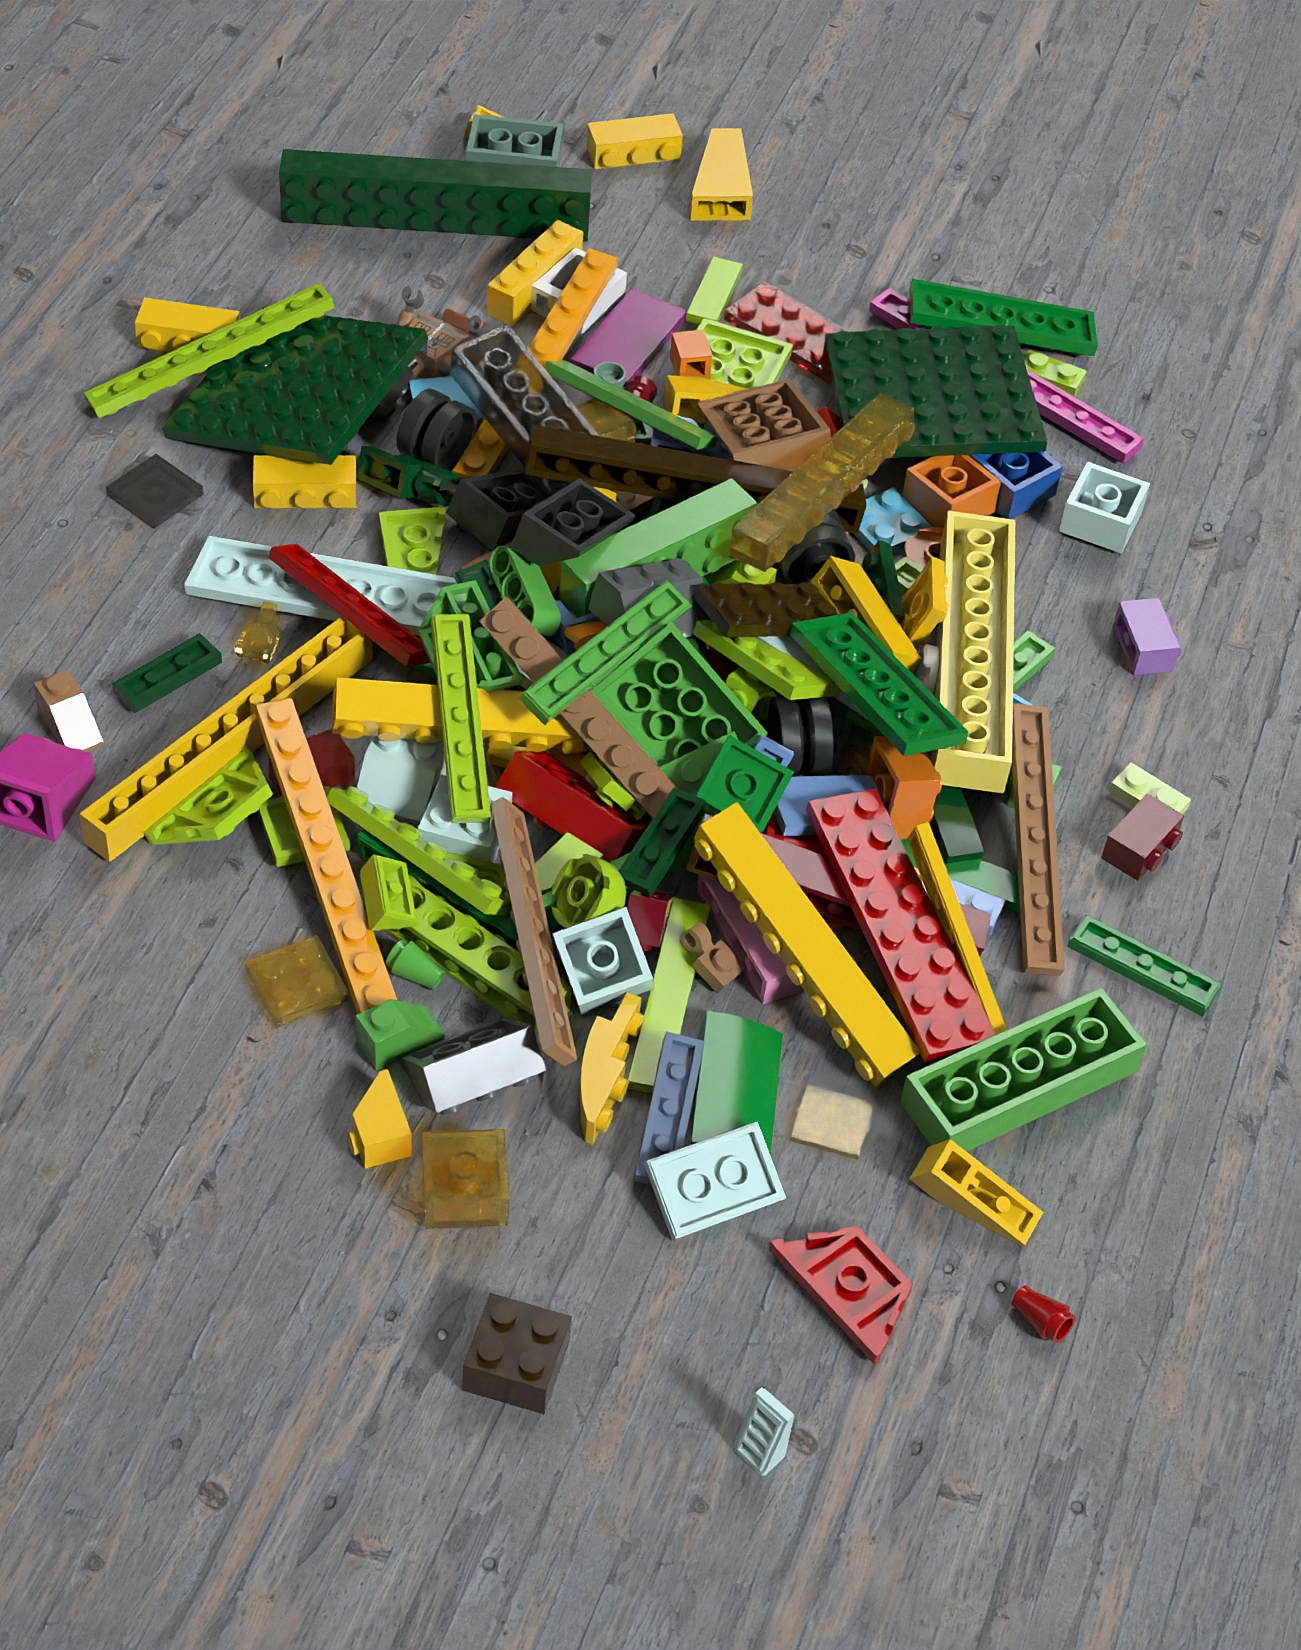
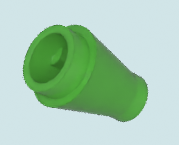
(415, 965)

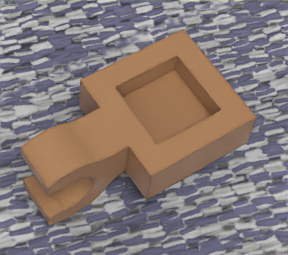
(714, 962)

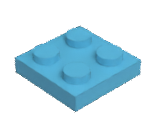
(890, 520)

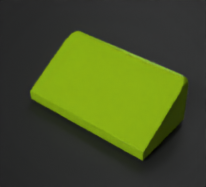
(387, 894)

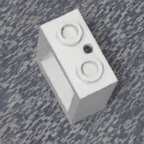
(547, 289)

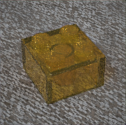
(465, 1178)

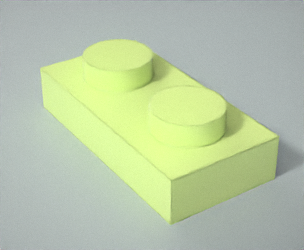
(1135, 783)

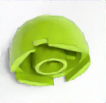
(587, 890)

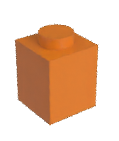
(691, 354)

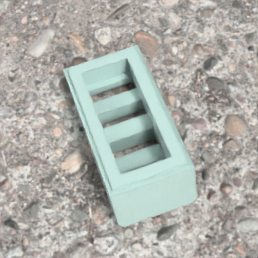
(764, 1433)

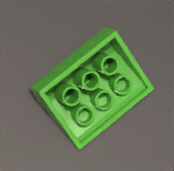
(674, 699)

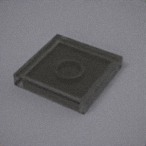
(154, 490)

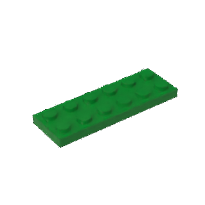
(1034, 321)
(879, 684)

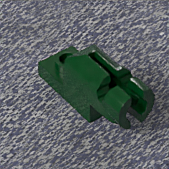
(405, 476)

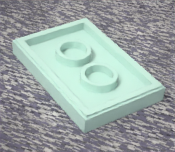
(714, 1180)

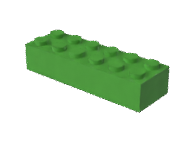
(692, 530)
(1023, 1072)

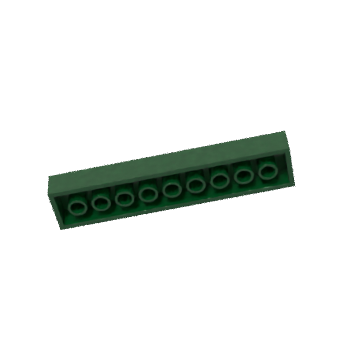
(431, 194)

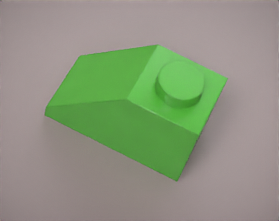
(394, 1031)

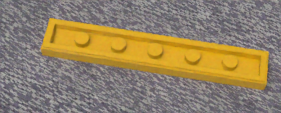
(951, 916)

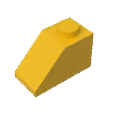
(380, 1125)

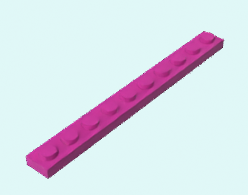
(1051, 401)

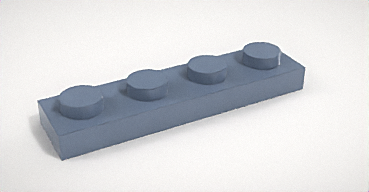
(670, 1100)

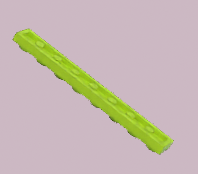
(209, 350)

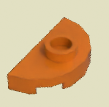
(457, 319)

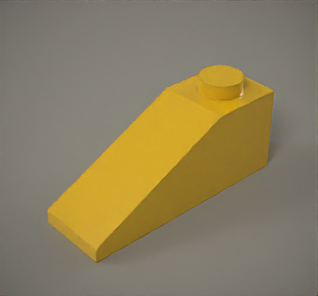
(684, 392)
(975, 1192)

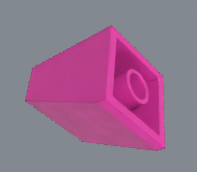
(42, 785)

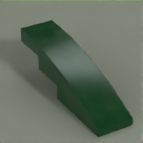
(955, 826)

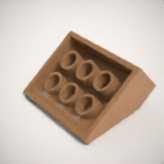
(767, 425)

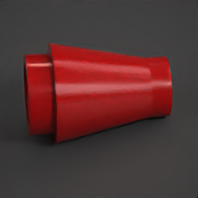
(1046, 1315)

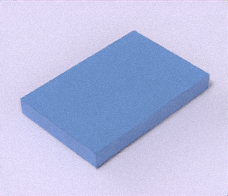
(800, 790)

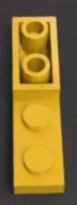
(604, 1066)

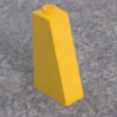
(723, 179)

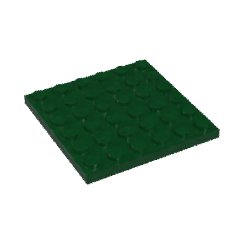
(962, 382)
(298, 390)

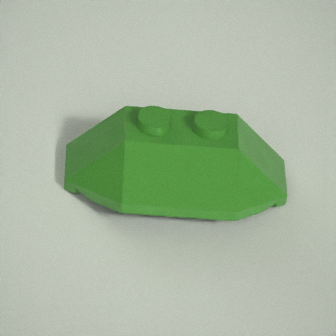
(492, 663)

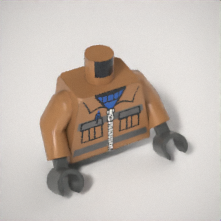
(435, 355)

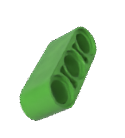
(526, 588)

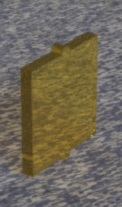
(832, 1122)

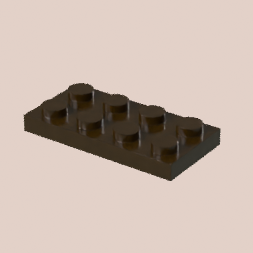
(761, 608)

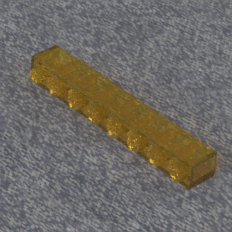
(822, 482)

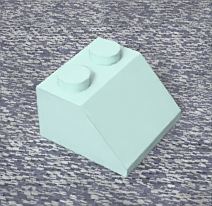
(402, 776)

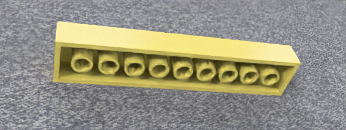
(977, 649)

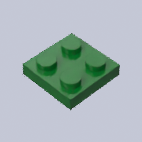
(746, 778)

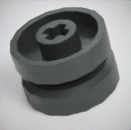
(436, 429)
(819, 543)
(803, 730)

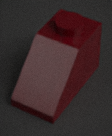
(650, 916)

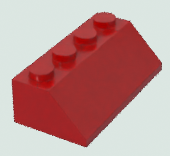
(545, 790)

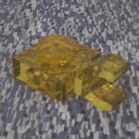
(260, 639)

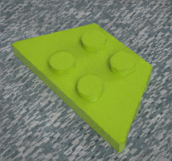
(215, 805)

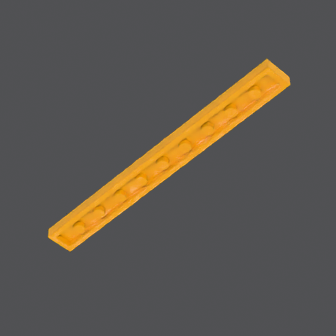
(549, 344)
(324, 855)

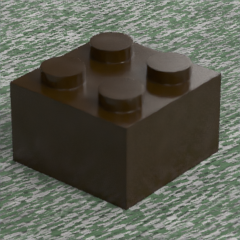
(516, 1353)

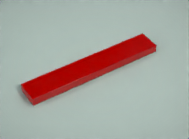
(350, 604)

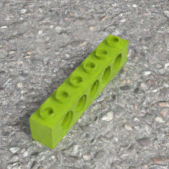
(471, 955)

